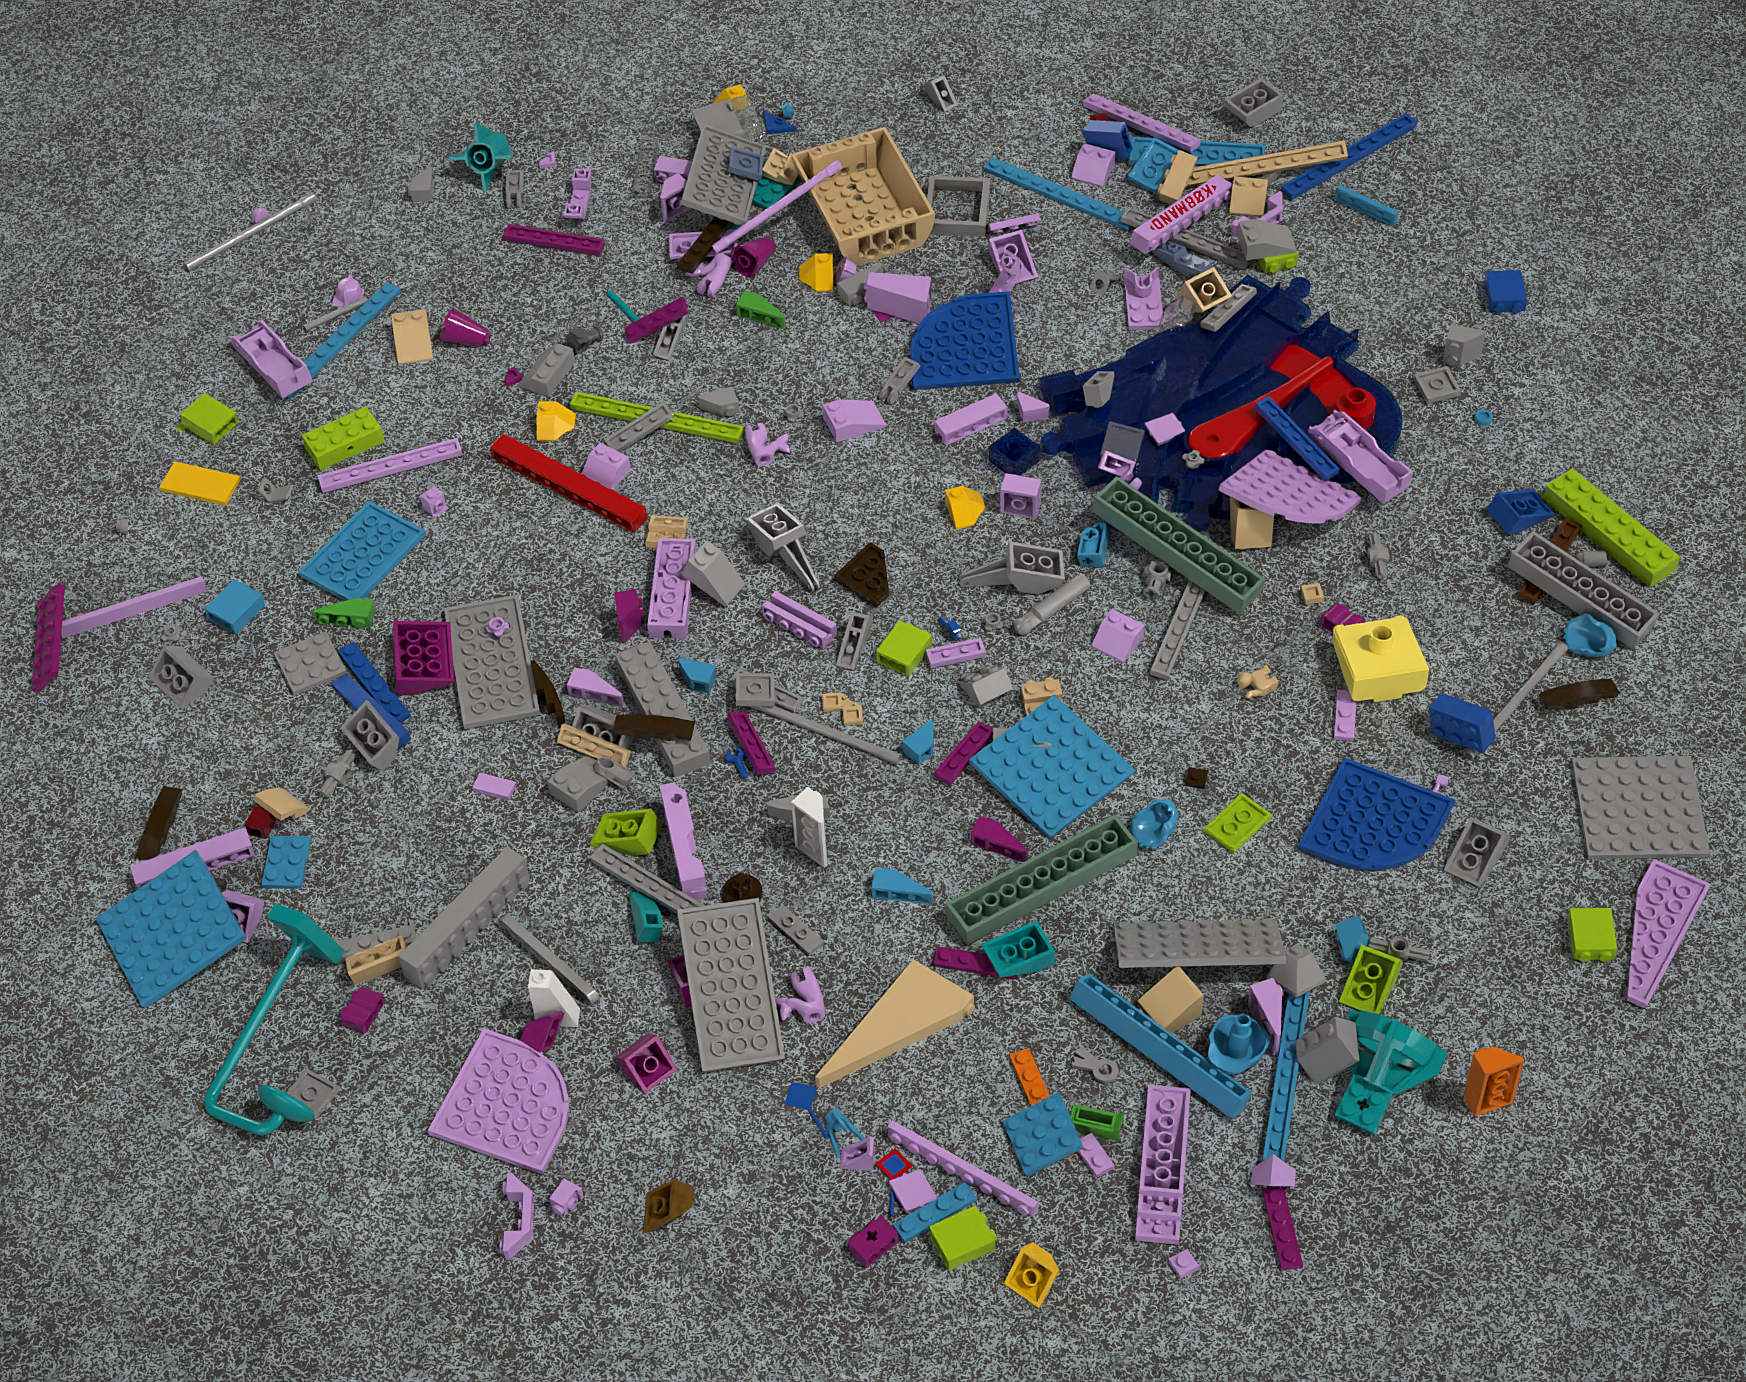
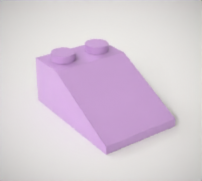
(1015, 243)
(851, 418)
(1266, 1008)

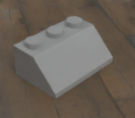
(548, 370)
(180, 676)
(600, 725)
(372, 736)
(1328, 1049)

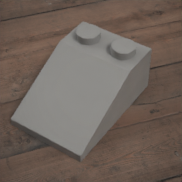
(1264, 239)
(713, 573)
(577, 783)
(1477, 852)

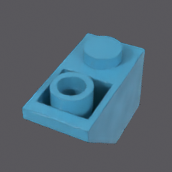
(697, 674)
(920, 744)
(1351, 935)

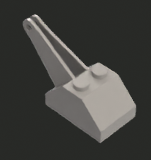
(775, 533)
(1026, 566)

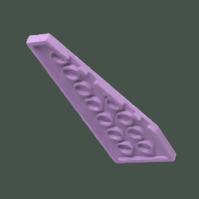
(1662, 916)

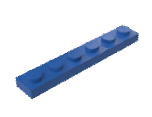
(1296, 438)
(373, 681)

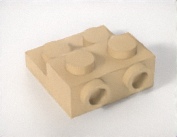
(1036, 693)

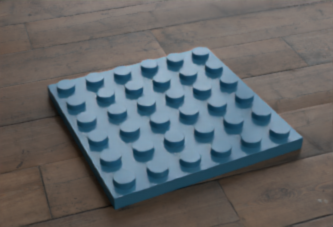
(1054, 782)
(171, 929)

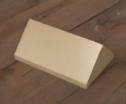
(375, 960)

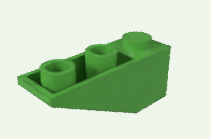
(351, 612)

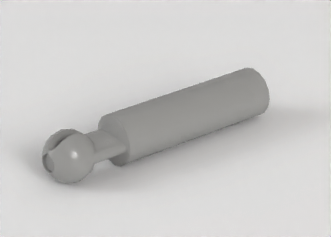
(1052, 604)

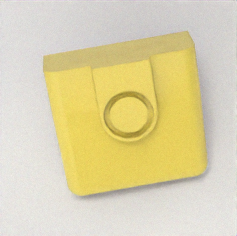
(1380, 659)

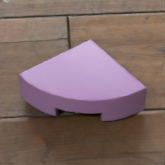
(548, 161)

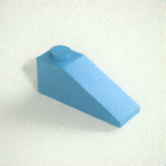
(895, 886)

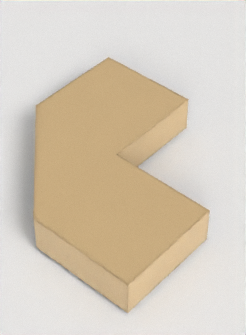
(839, 702)

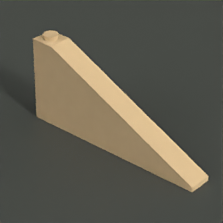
(909, 1011)

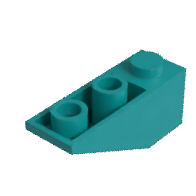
(646, 917)

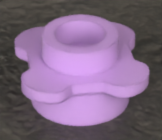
(497, 626)

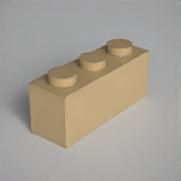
(1177, 177)

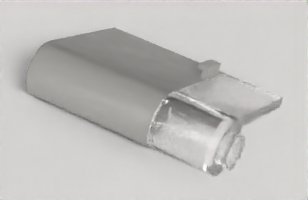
(731, 116)

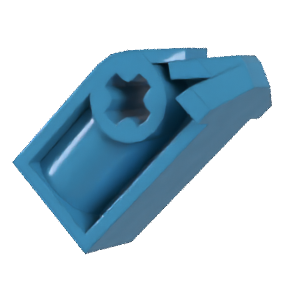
(1094, 545)

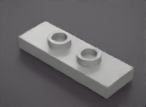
(796, 930)

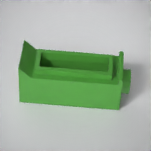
(1097, 1129)

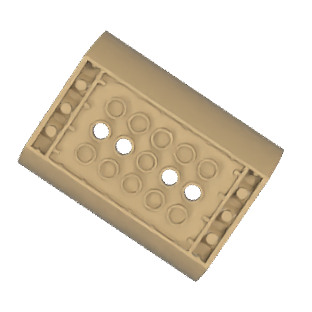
(888, 192)

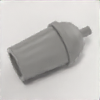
(1592, 558)

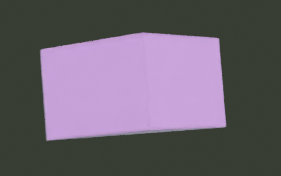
(1032, 408)
(1115, 464)
(859, 1155)

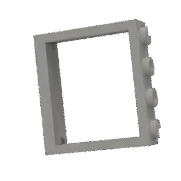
(960, 228)

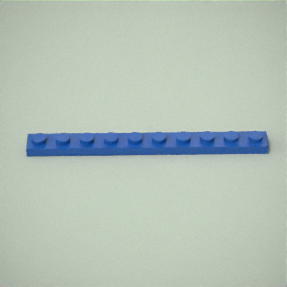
(1355, 153)

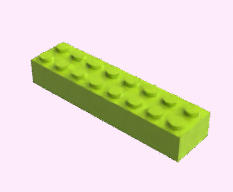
(1611, 527)

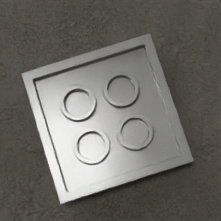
(310, 663)

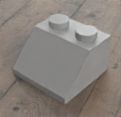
(1463, 345)

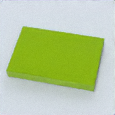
(1237, 823)

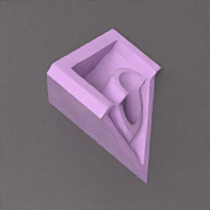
(1273, 1173)

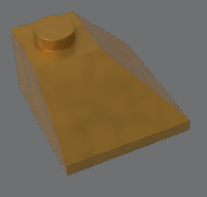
(667, 1203)

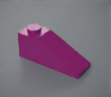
(994, 837)

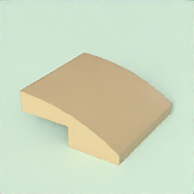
(780, 168)
(665, 528)
(280, 803)

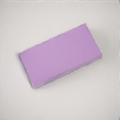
(494, 786)

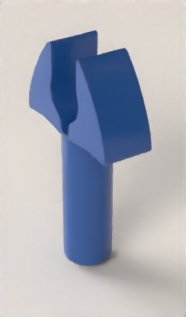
(951, 626)
(738, 761)

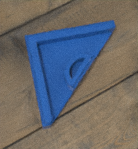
(777, 125)

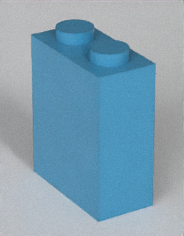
(235, 606)

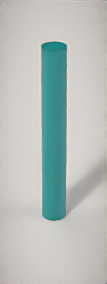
(622, 306)

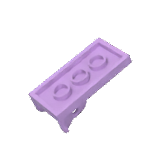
(1143, 299)

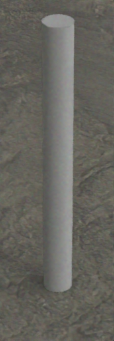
(336, 313)

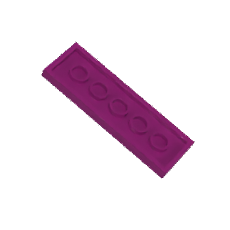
(48, 637)

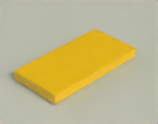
(200, 483)

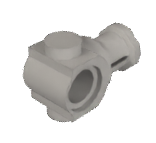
(1157, 576)

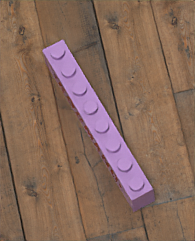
(1181, 214)

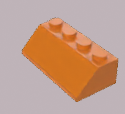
(1492, 1079)

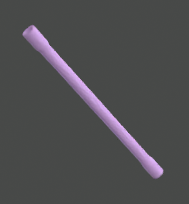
(726, 241)

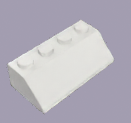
(810, 825)

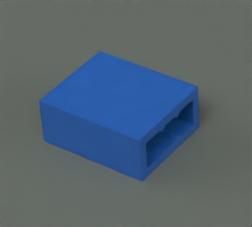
(1109, 136)
(1505, 291)

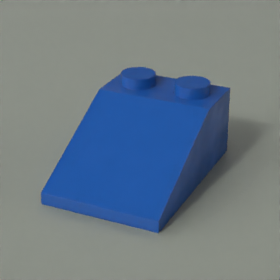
(1518, 510)

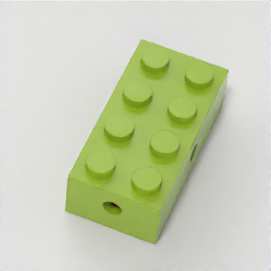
(343, 438)

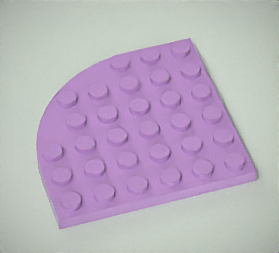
(1290, 490)
(505, 1104)

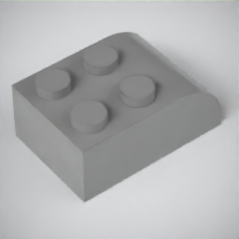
(1255, 102)

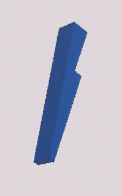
(357, 696)

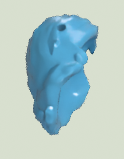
(1589, 636)
(1154, 823)

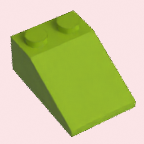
(628, 831)
(1371, 980)

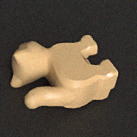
(1259, 680)

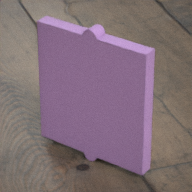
(1164, 428)
(912, 1190)

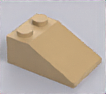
(412, 336)

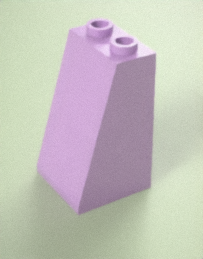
(899, 295)

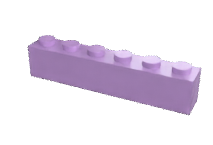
(215, 853)

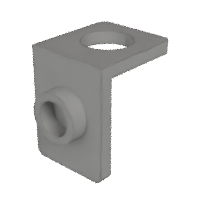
(1105, 276)
(275, 494)

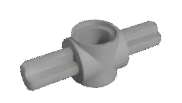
(1378, 556)
(337, 773)
(1401, 943)

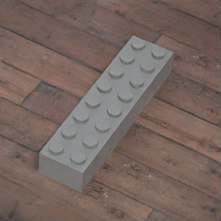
(1582, 589)
(658, 696)
(464, 918)

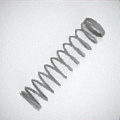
(639, 166)

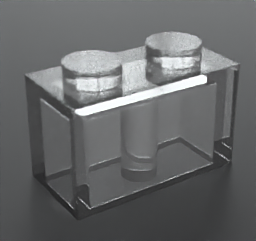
(1177, 314)

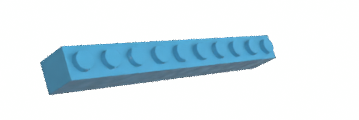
(1160, 1046)

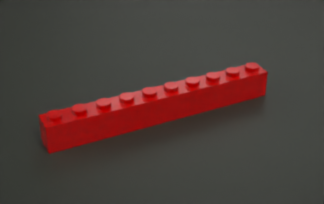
(569, 483)

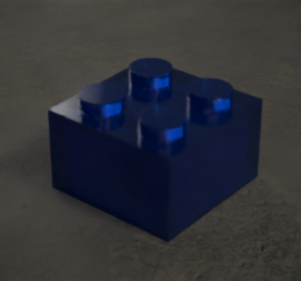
(1014, 453)

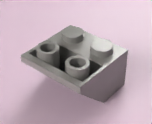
(986, 684)

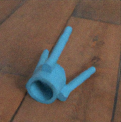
(838, 1122)

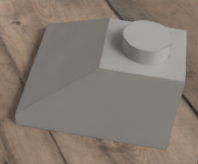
(1299, 973)

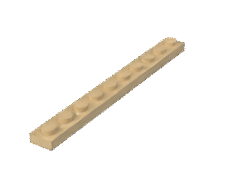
(1270, 163)

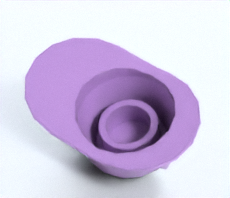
(845, 270)
(347, 292)

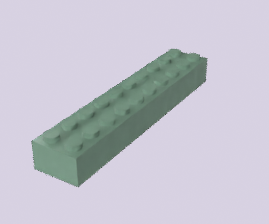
(1178, 544)
(1041, 879)

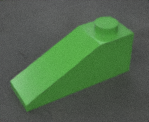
(759, 309)

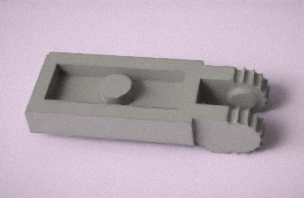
(514, 187)
(899, 379)

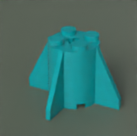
(485, 153)

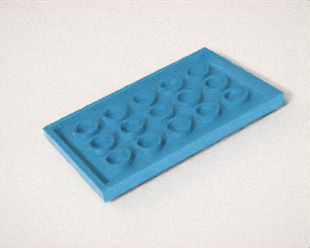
(362, 553)

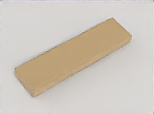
(592, 745)

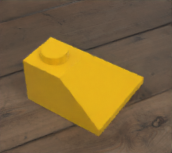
(1032, 1274)

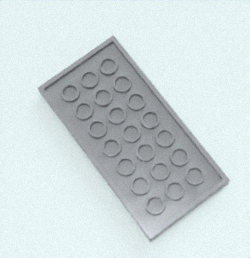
(710, 184)
(491, 670)
(1199, 943)
(730, 985)

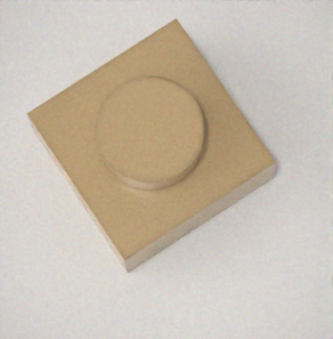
(1312, 593)

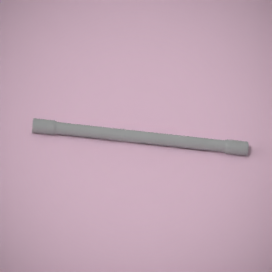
(301, 203)
(1554, 656)
(883, 753)

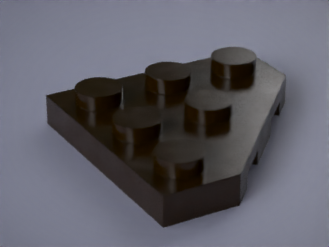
(866, 575)

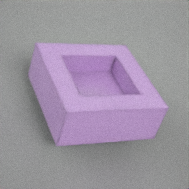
(1183, 1263)

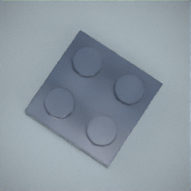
(745, 163)

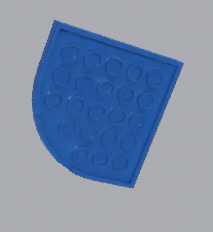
(966, 343)
(1374, 820)

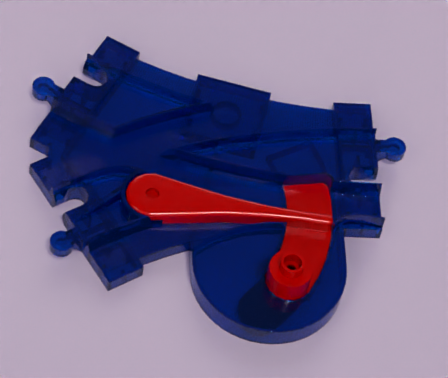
(1212, 389)

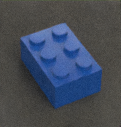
(1462, 722)

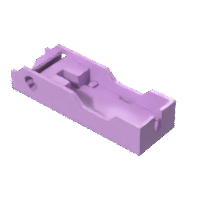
(272, 359)
(1360, 456)
(670, 588)
(682, 841)

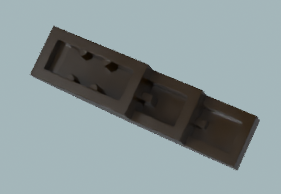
(546, 691)
(1578, 693)
(654, 726)
(159, 822)

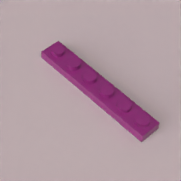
(554, 239)

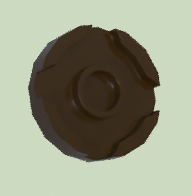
(742, 888)

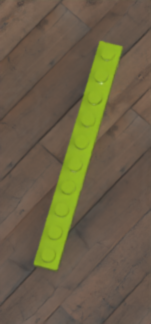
(680, 422)

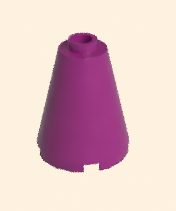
(752, 255)
(463, 330)

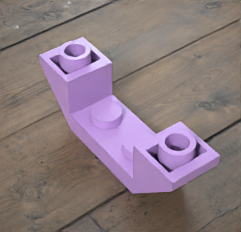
(581, 193)
(1274, 213)
(1009, 274)
(516, 1240)

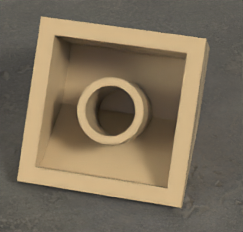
(1248, 196)

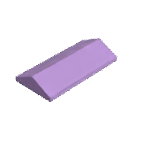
(681, 242)

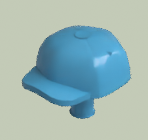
(1237, 1043)

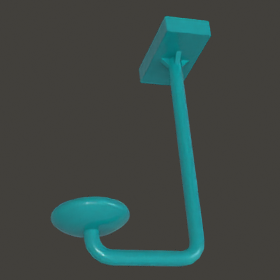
(314, 941)

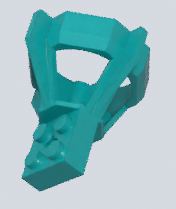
(1378, 1077)

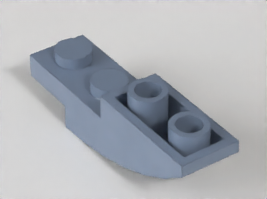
(1180, 260)

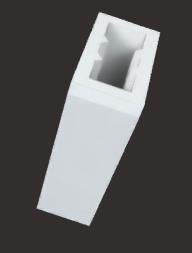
(550, 997)

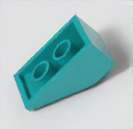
(1020, 951)

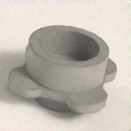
(793, 412)
(1193, 459)
(122, 525)
(992, 617)
(171, 633)

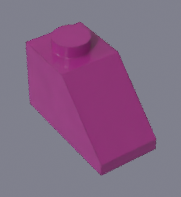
(542, 1032)

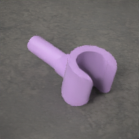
(1441, 781)

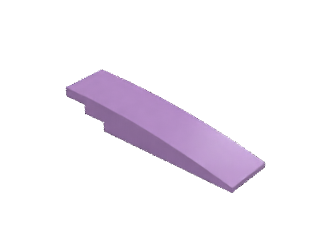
(1163, 1165)

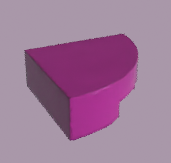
(512, 376)

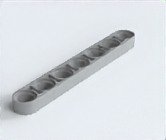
(546, 956)

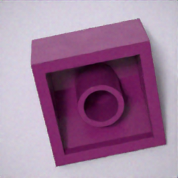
(628, 613)
(646, 1062)

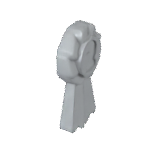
(1103, 1070)

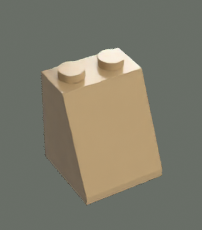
(1205, 290)
(1249, 526)
(1172, 1001)

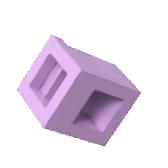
(434, 502)
(565, 1197)

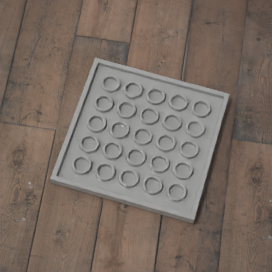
(1640, 807)

